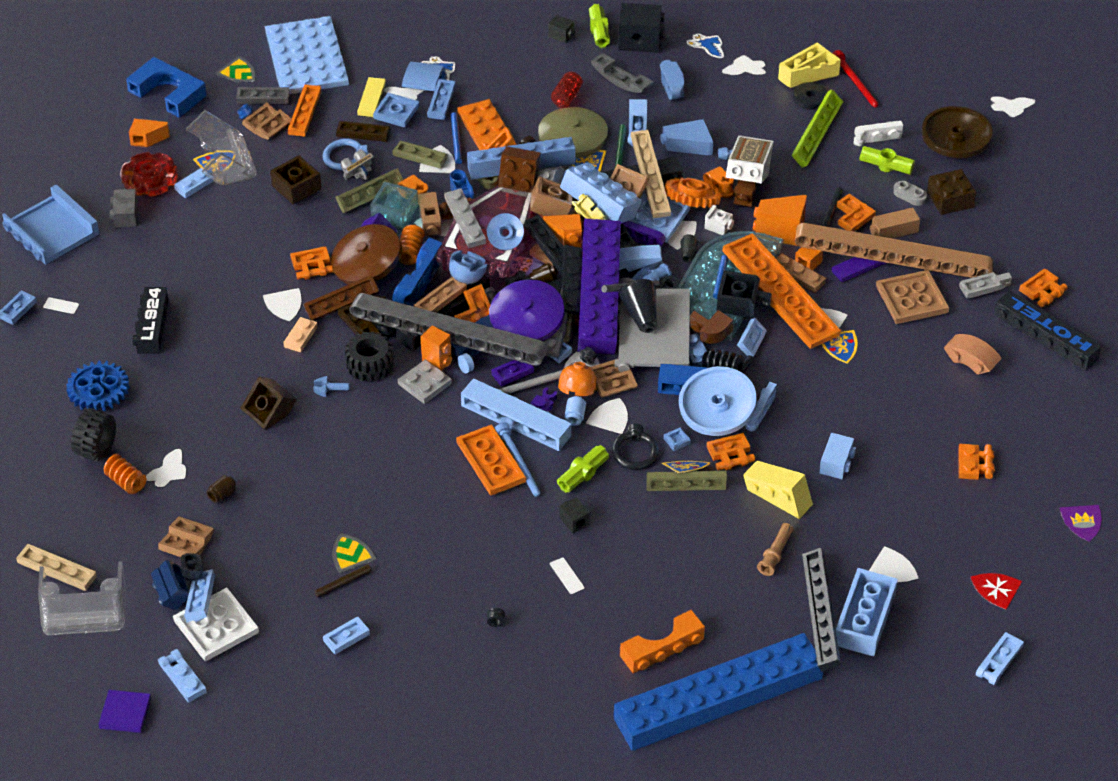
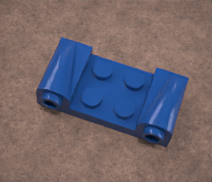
(412, 287)

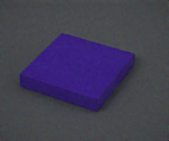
(124, 711)

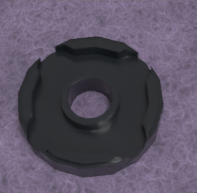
(802, 91)

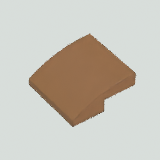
(266, 121)
(611, 380)
(186, 537)

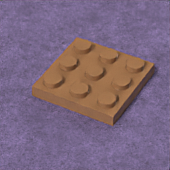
(912, 296)

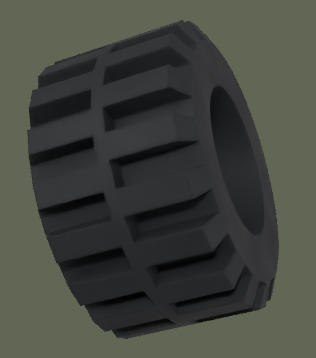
(369, 356)
(93, 434)

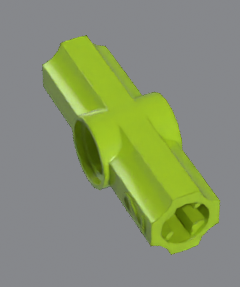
(599, 25)
(887, 160)
(582, 468)

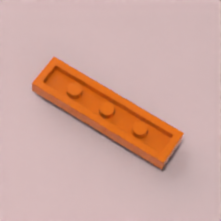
(304, 110)

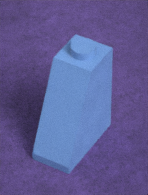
(688, 138)

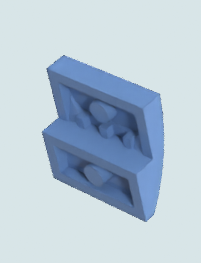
(422, 76)

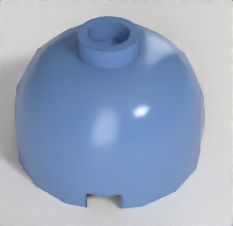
(467, 267)

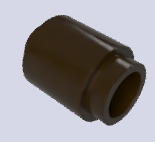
(544, 273)
(221, 488)

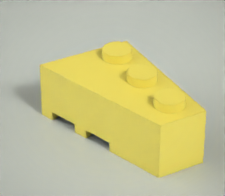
(809, 66)

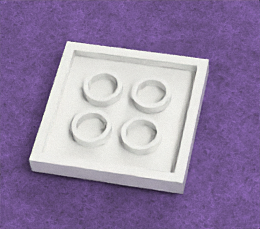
(221, 629)

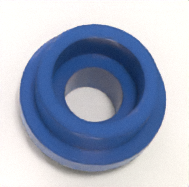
(245, 111)

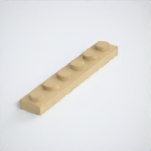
(649, 167)

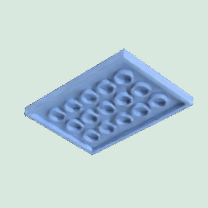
(306, 54)

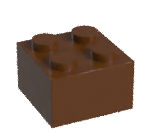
(519, 169)

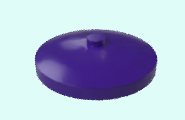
(528, 309)

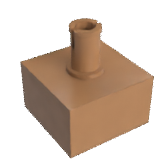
(549, 198)

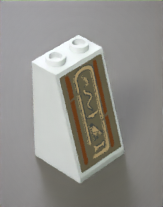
(750, 159)

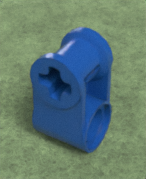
(459, 180)

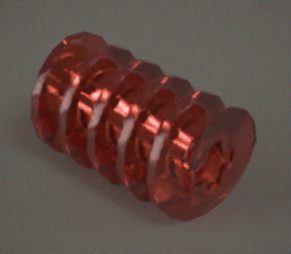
(566, 89)

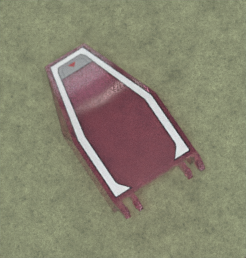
(485, 208)

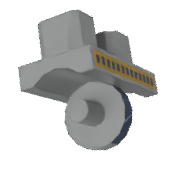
(359, 168)

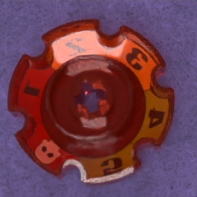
(149, 173)

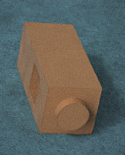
(429, 213)
(895, 224)

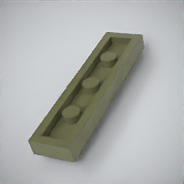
(366, 191)
(686, 481)

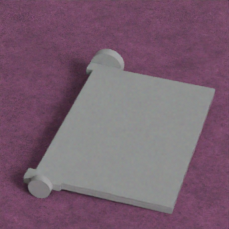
(666, 343)

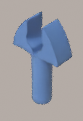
(327, 386)

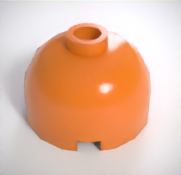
(578, 379)

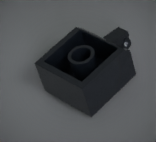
(741, 294)

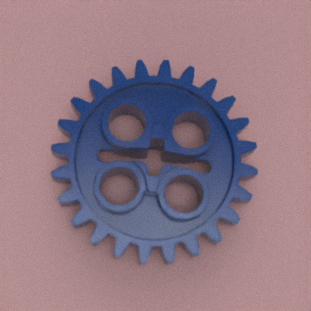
(98, 386)

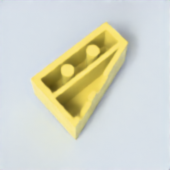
(780, 487)

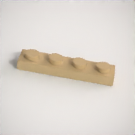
(57, 567)

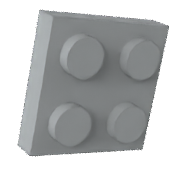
(424, 381)

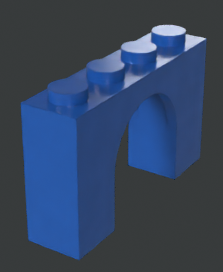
(157, 73)

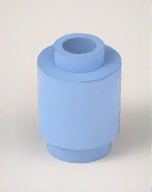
(575, 410)

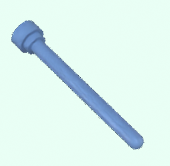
(504, 433)

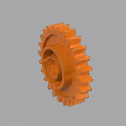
(692, 192)

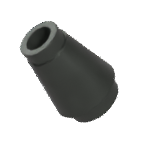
(688, 247)

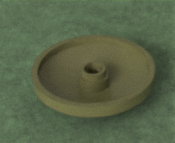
(581, 124)

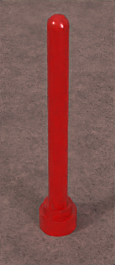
(838, 53)

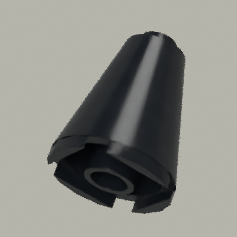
(641, 303)

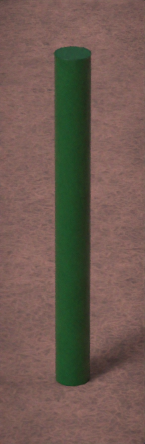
(620, 146)

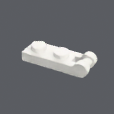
(878, 132)

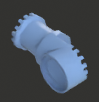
(659, 273)

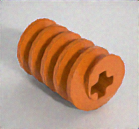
(411, 242)
(124, 474)

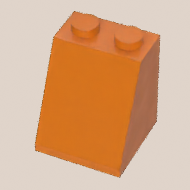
(780, 217)

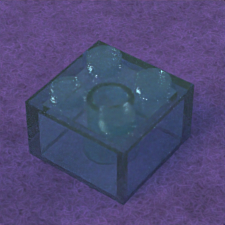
(395, 203)

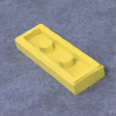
(371, 96)

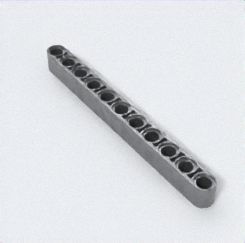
(461, 331)

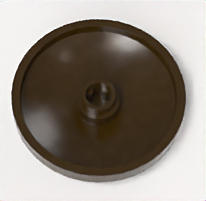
(956, 132)

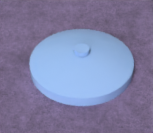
(717, 401)

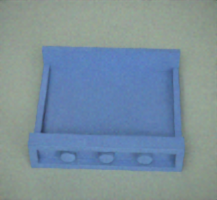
(52, 226)

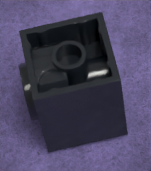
(641, 27)

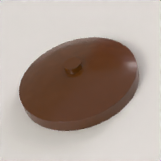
(366, 252)

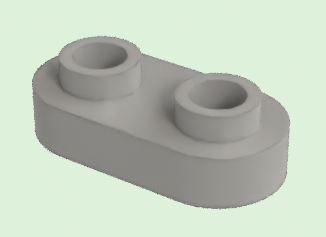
(910, 193)

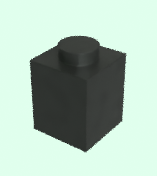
(561, 28)
(574, 515)

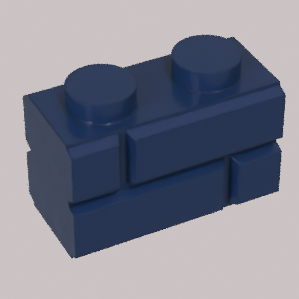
(170, 585)

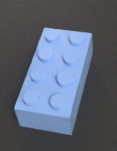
(607, 195)
(865, 611)

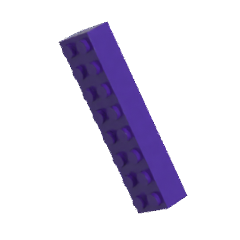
(599, 267)

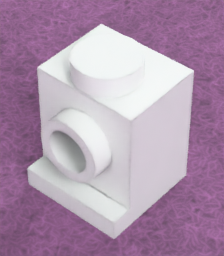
(718, 220)

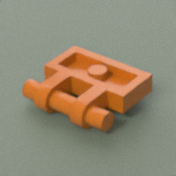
(311, 258)
(1039, 284)
(730, 446)
(969, 461)

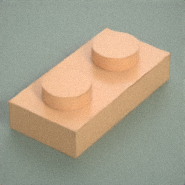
(300, 334)

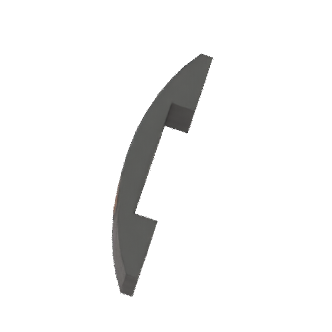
(606, 67)

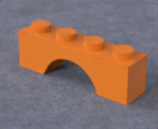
(641, 653)

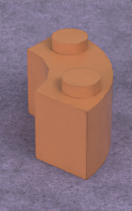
(972, 352)

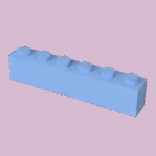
(518, 414)

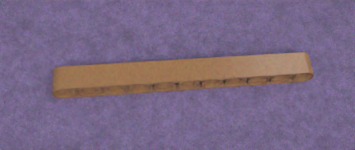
(892, 251)

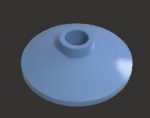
(503, 222)

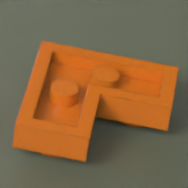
(856, 213)
(478, 304)

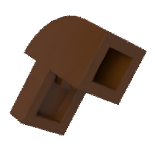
(745, 193)
(712, 330)

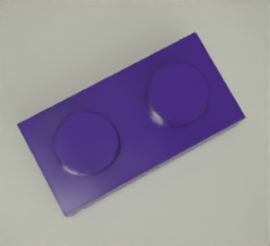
(511, 371)

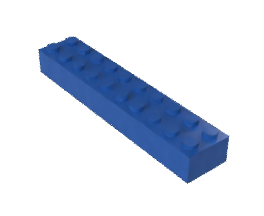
(717, 691)

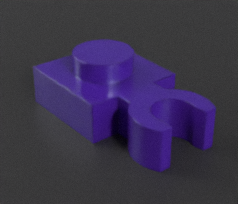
(545, 401)

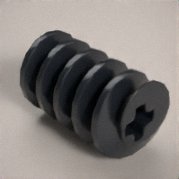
(719, 358)

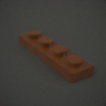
(339, 298)

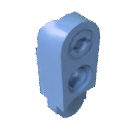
(672, 79)

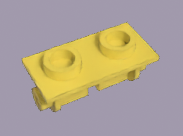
(584, 208)

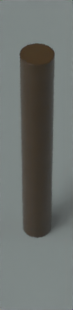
(342, 581)

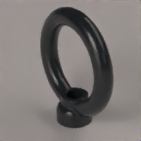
(635, 433)

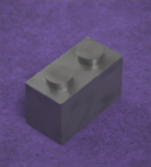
(124, 208)

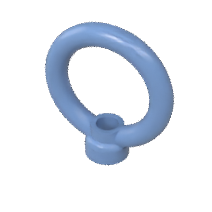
(341, 142)

